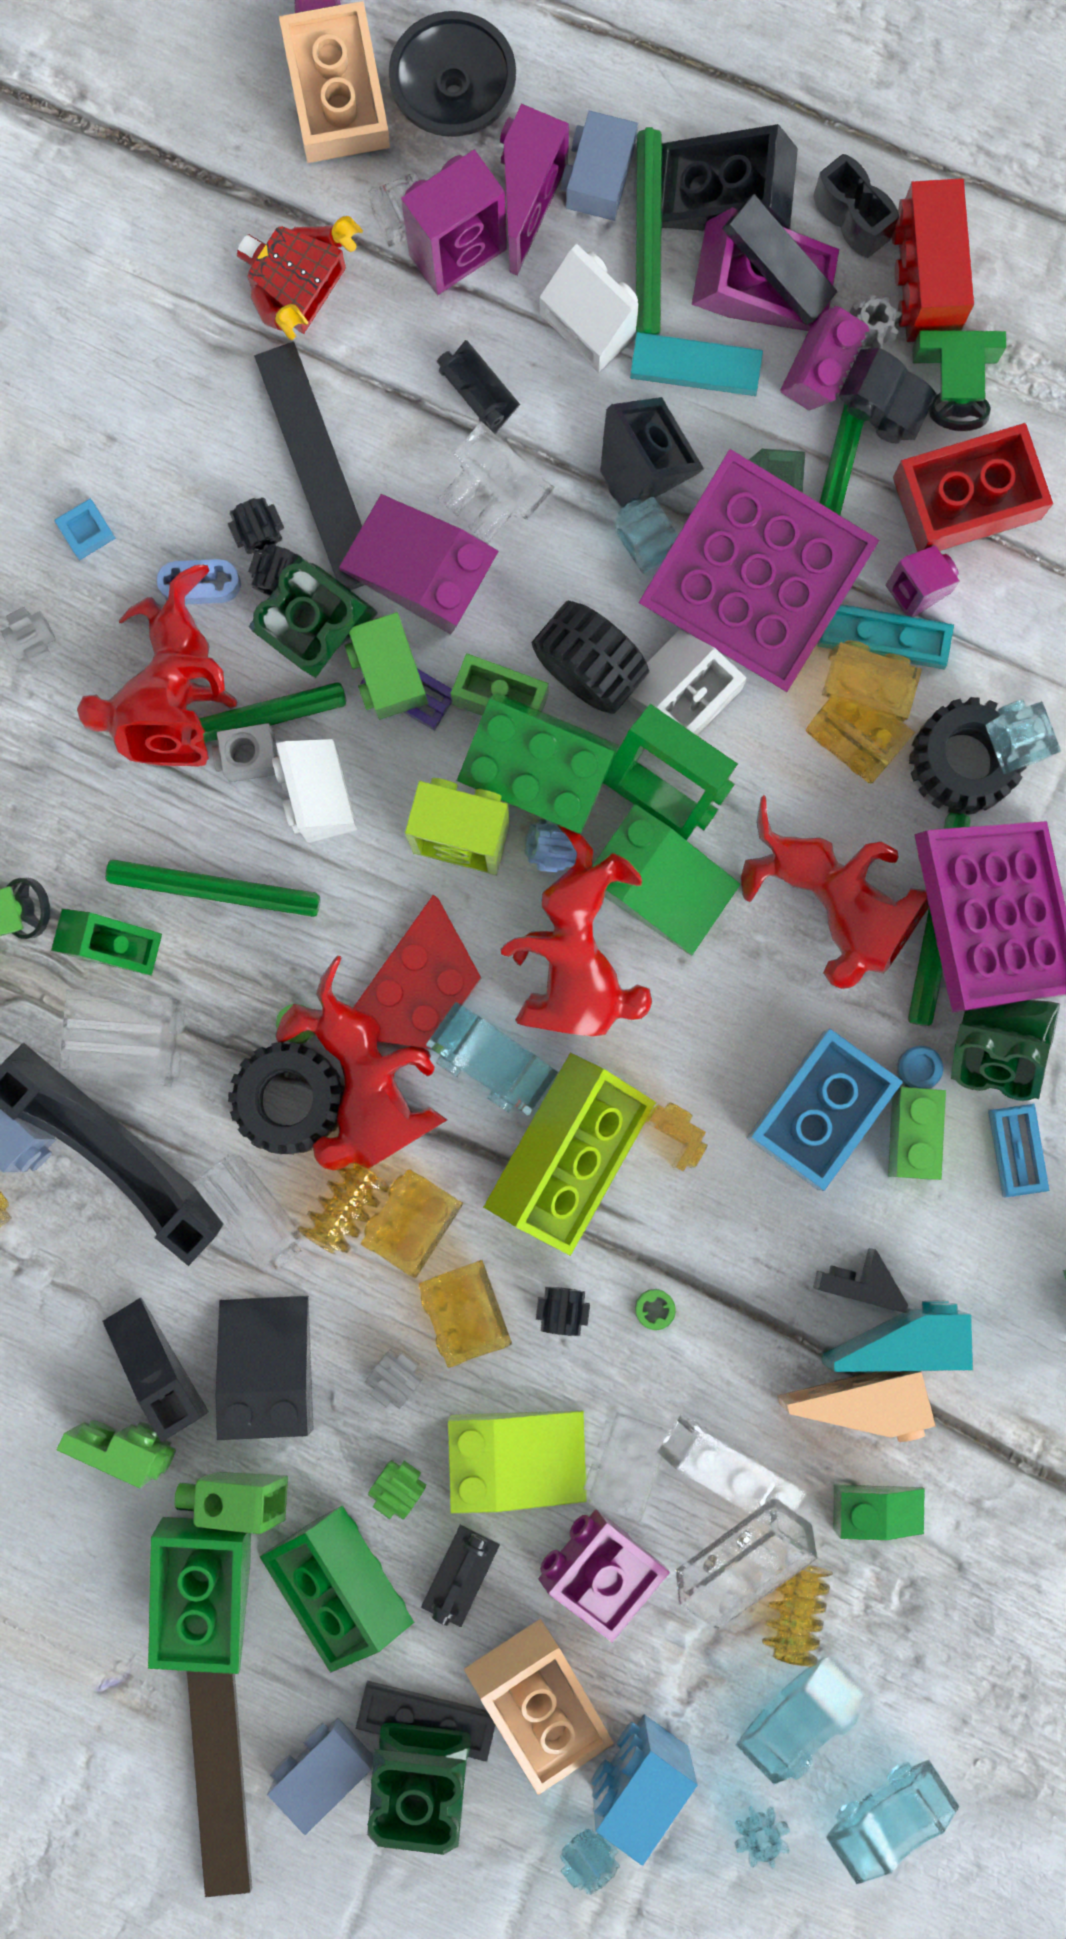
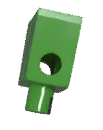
(235, 1501)

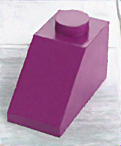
(922, 580)

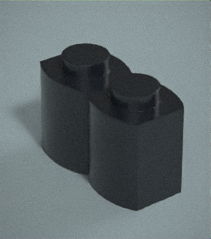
(856, 206)
(887, 395)

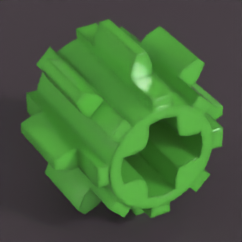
(397, 1489)

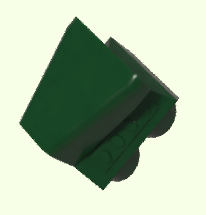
(309, 616)
(1005, 1048)
(418, 1788)

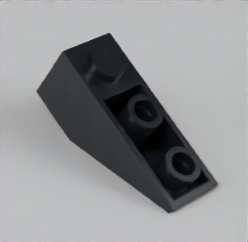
(154, 1370)

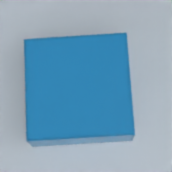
(85, 529)

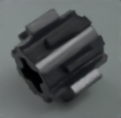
(255, 525)
(268, 567)
(562, 1311)

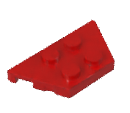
(420, 980)

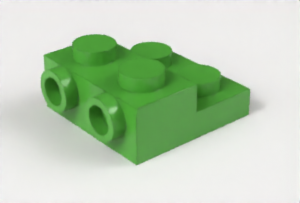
(129, 1455)

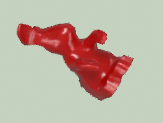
(150, 710)
(861, 918)
(581, 982)
(372, 1109)

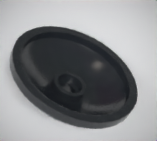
(446, 52)

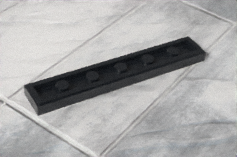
(311, 454)

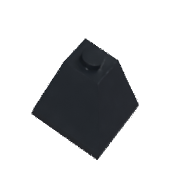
(644, 451)

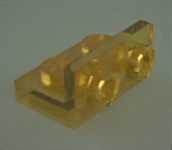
(859, 737)

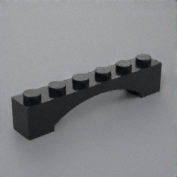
(165, 1198)

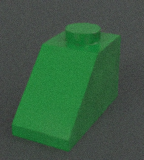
(106, 941)
(878, 1512)

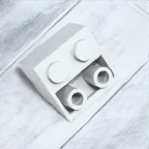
(590, 308)
(688, 682)
(316, 788)

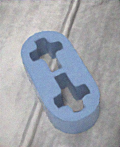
(203, 592)

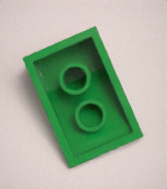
(679, 887)
(197, 1597)

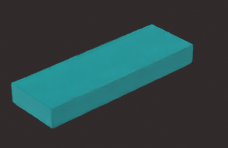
(696, 364)
(885, 633)

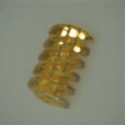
(344, 1208)
(797, 1617)

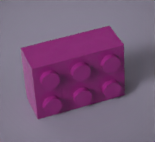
(455, 221)

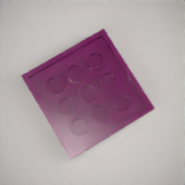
(758, 570)
(996, 912)

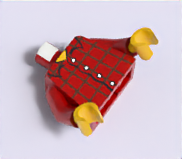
(296, 271)

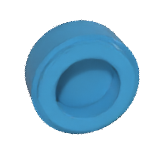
(920, 1067)

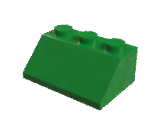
(337, 1590)

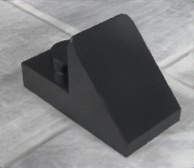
(875, 1285)

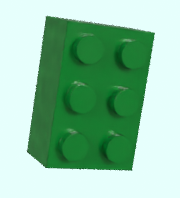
(537, 762)

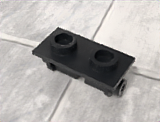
(478, 385)
(460, 1576)

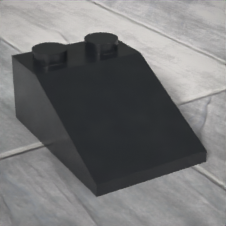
(724, 169)
(264, 1368)

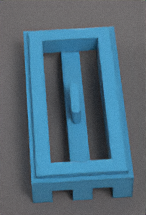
(1001, 1152)

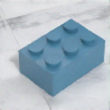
(824, 1110)
(642, 1788)

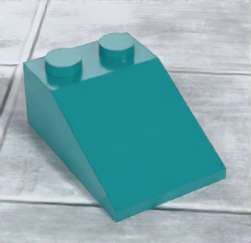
(916, 1340)

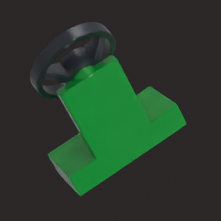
(962, 373)

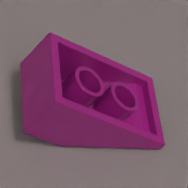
(534, 166)
(737, 290)
(418, 562)

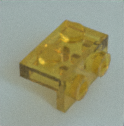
(871, 680)
(675, 1123)
(411, 1222)
(464, 1313)

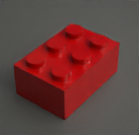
(933, 257)
(972, 489)

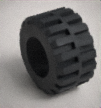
(590, 657)
(937, 775)
(250, 1087)

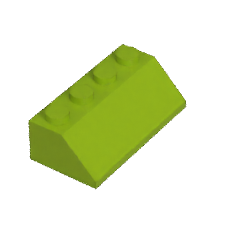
(570, 1154)

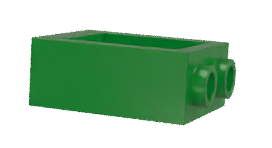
(682, 752)

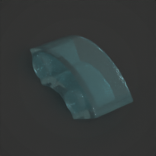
(492, 1059)
(801, 1721)
(892, 1821)

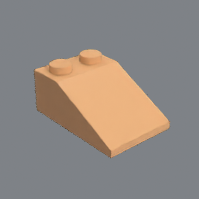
(335, 81)
(870, 1402)
(539, 1706)

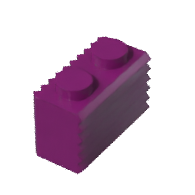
(824, 358)

